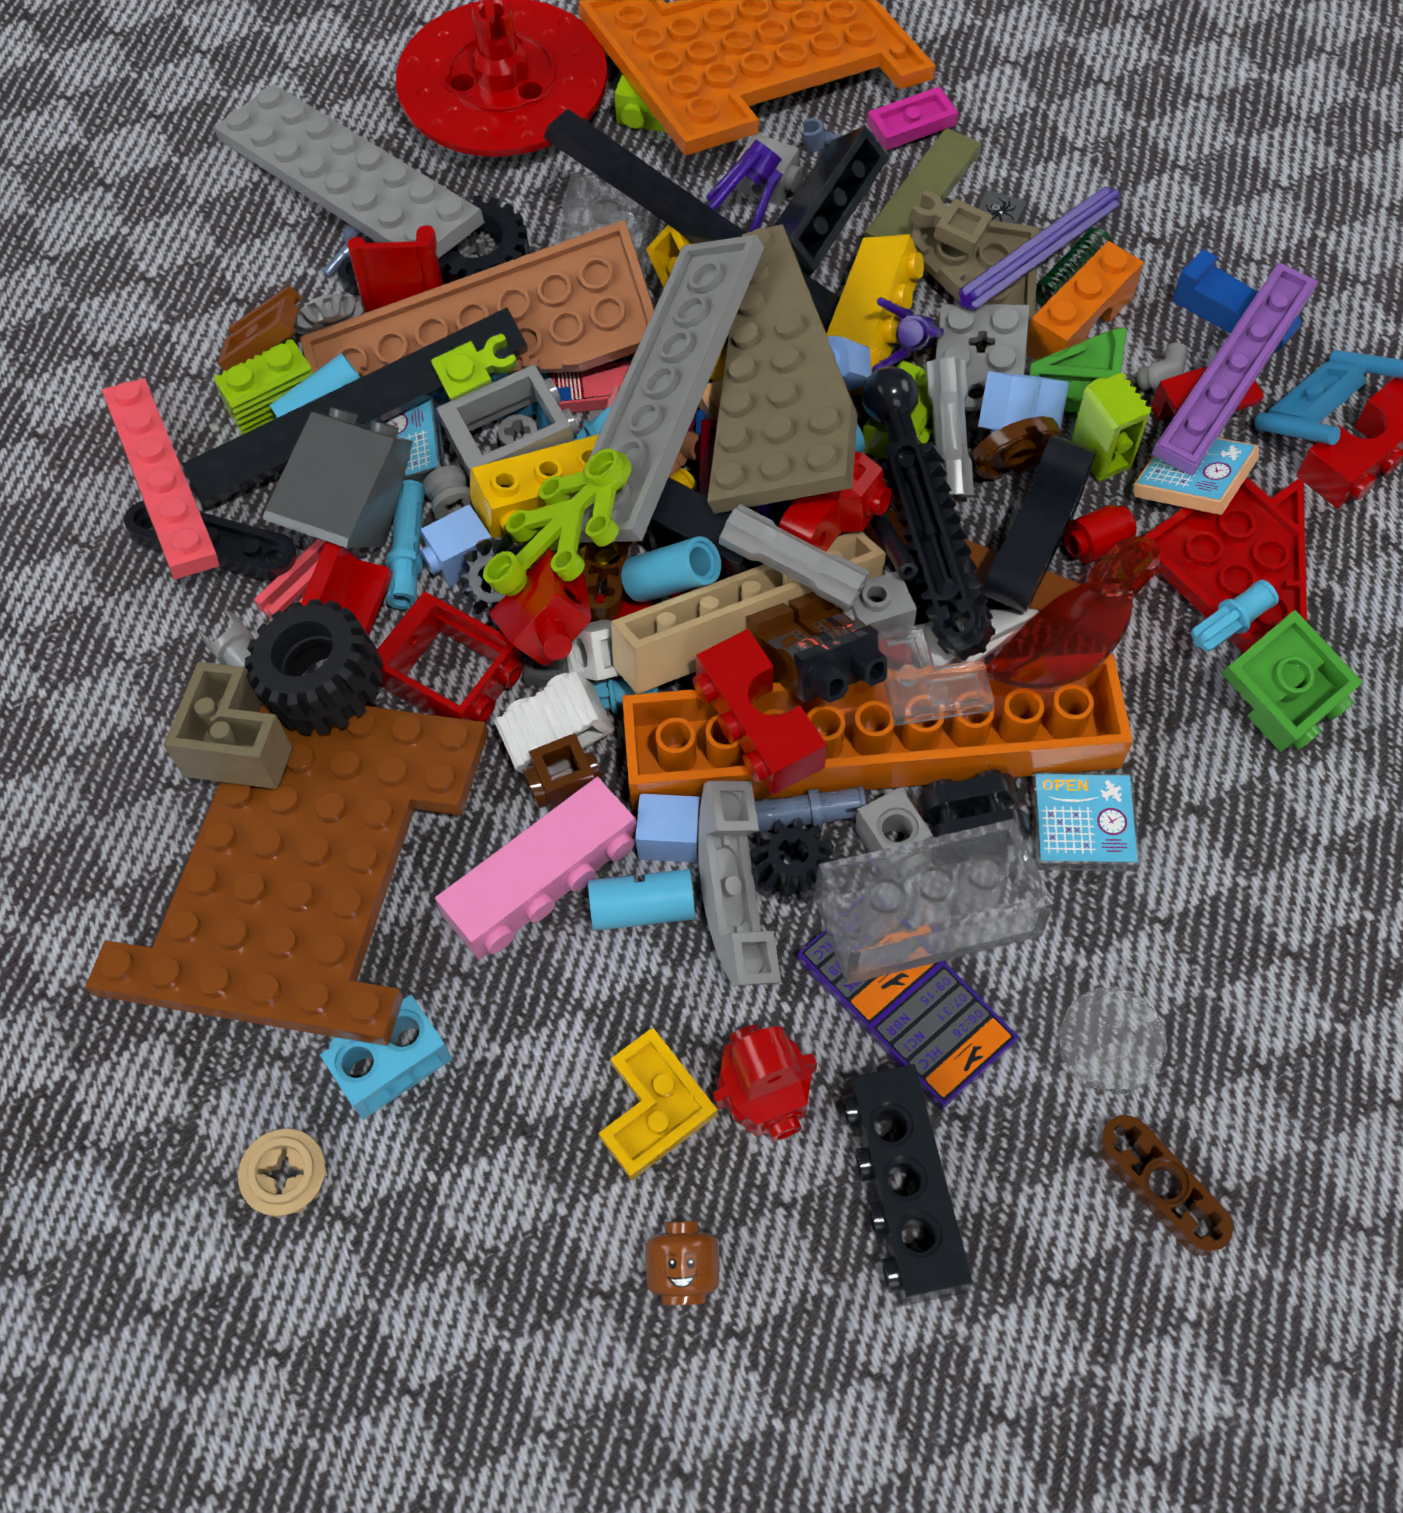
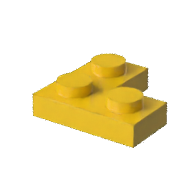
(668, 1109)

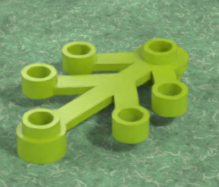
(563, 518)

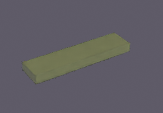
(936, 172)

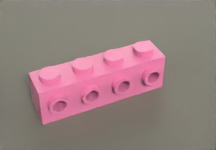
(538, 869)

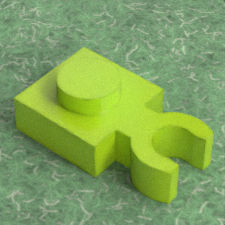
(468, 370)

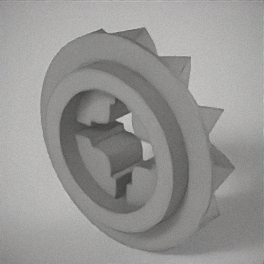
(326, 312)

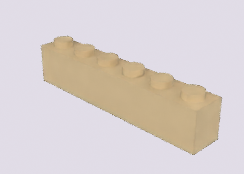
(664, 638)

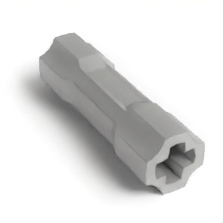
(947, 395)
(763, 541)

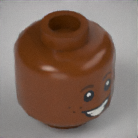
(682, 1264)

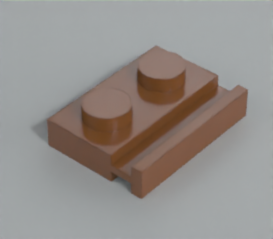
(261, 329)

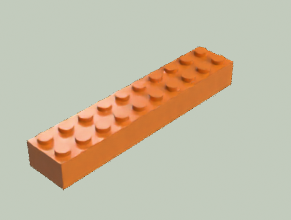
(1066, 728)

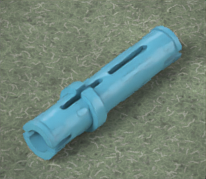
(405, 555)

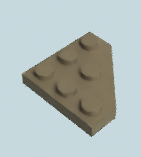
(956, 268)

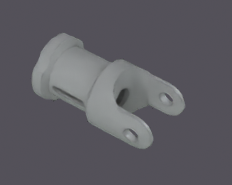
(232, 645)

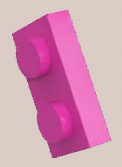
(912, 118)

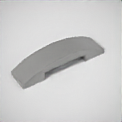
(729, 886)

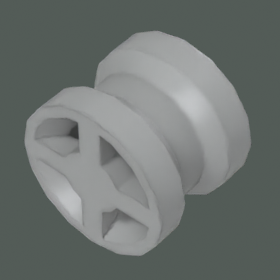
(447, 490)

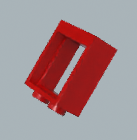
(416, 633)

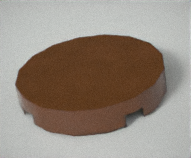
(1014, 447)

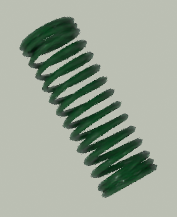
(1055, 285)

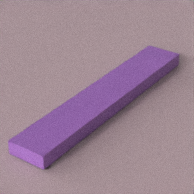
(1234, 369)

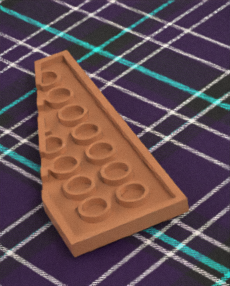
(570, 301)

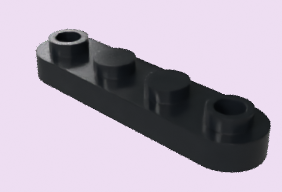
(237, 545)

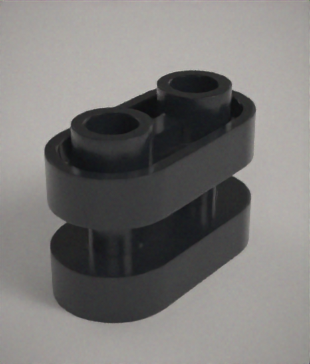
(972, 803)

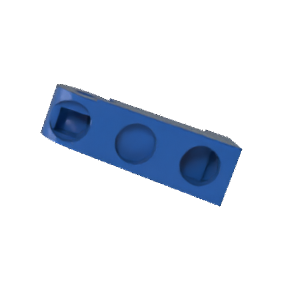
(1217, 295)

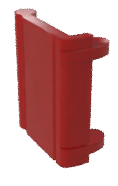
(395, 269)

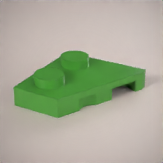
(1083, 364)

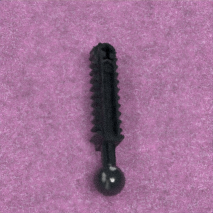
(929, 518)

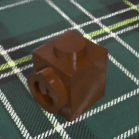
(559, 771)

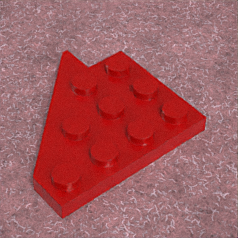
(1225, 554)

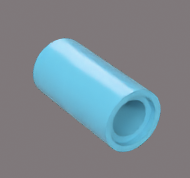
(323, 381)
(671, 569)
(627, 903)

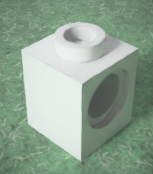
(593, 652)

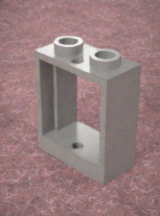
(498, 400)

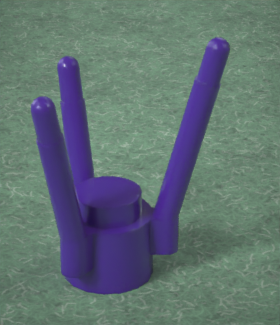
(755, 164)
(913, 333)

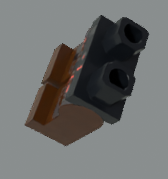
(817, 647)

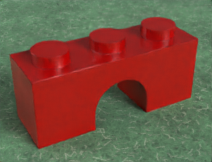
(1353, 462)
(775, 747)

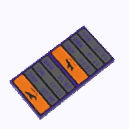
(919, 1019)

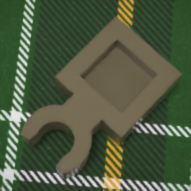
(955, 225)

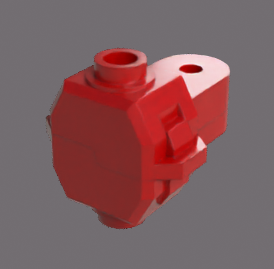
(824, 516)
(765, 1081)

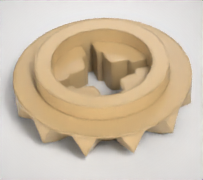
(267, 1155)

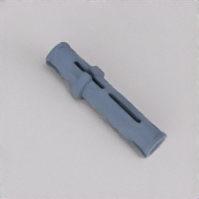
(812, 808)

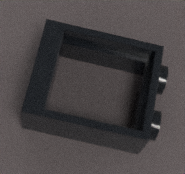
(686, 515)

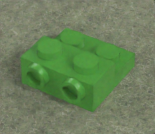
(1292, 682)

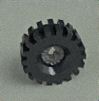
(499, 238)

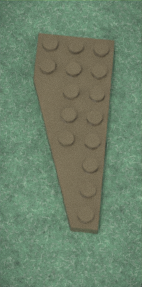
(783, 400)

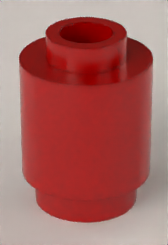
(1098, 531)

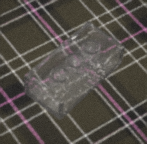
(931, 900)

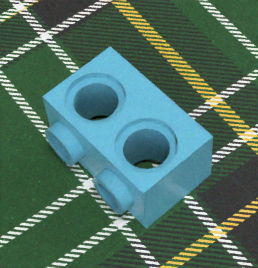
(393, 1067)

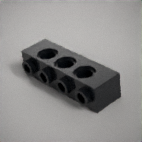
(899, 1098)

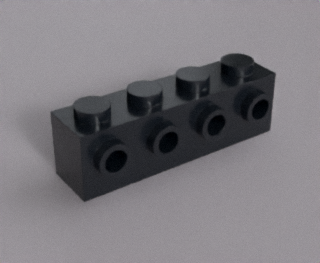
(831, 195)

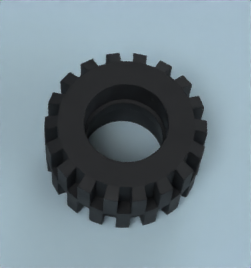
(295, 643)

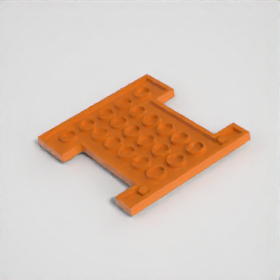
(714, 58)

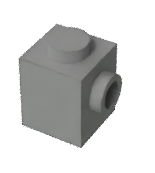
(788, 167)
(884, 603)

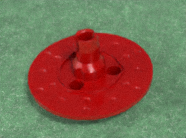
(499, 75)

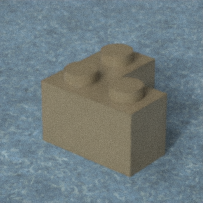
(223, 734)

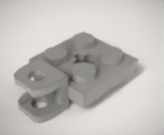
(998, 324)

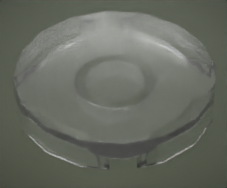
(1112, 1040)

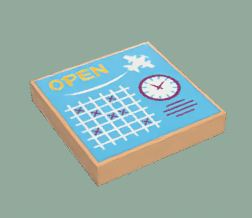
(1210, 486)

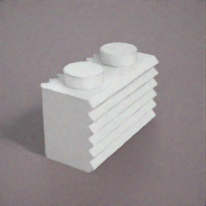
(563, 708)

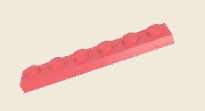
(160, 479)

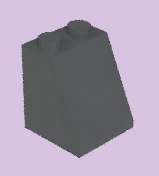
(341, 480)

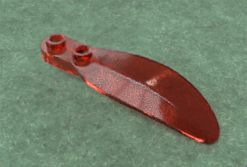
(1080, 625)

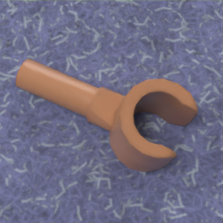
(689, 449)

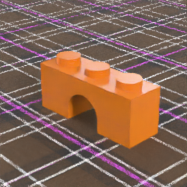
(1093, 292)

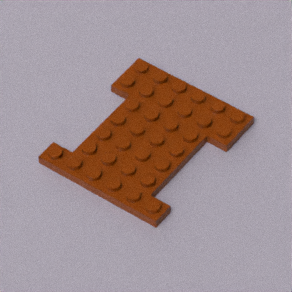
(295, 880)

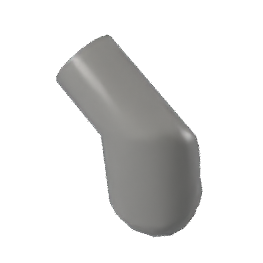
(1171, 366)

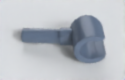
(814, 136)
(332, 266)

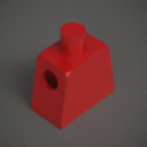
(544, 613)

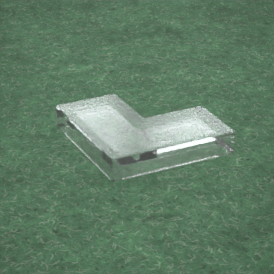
(928, 692)

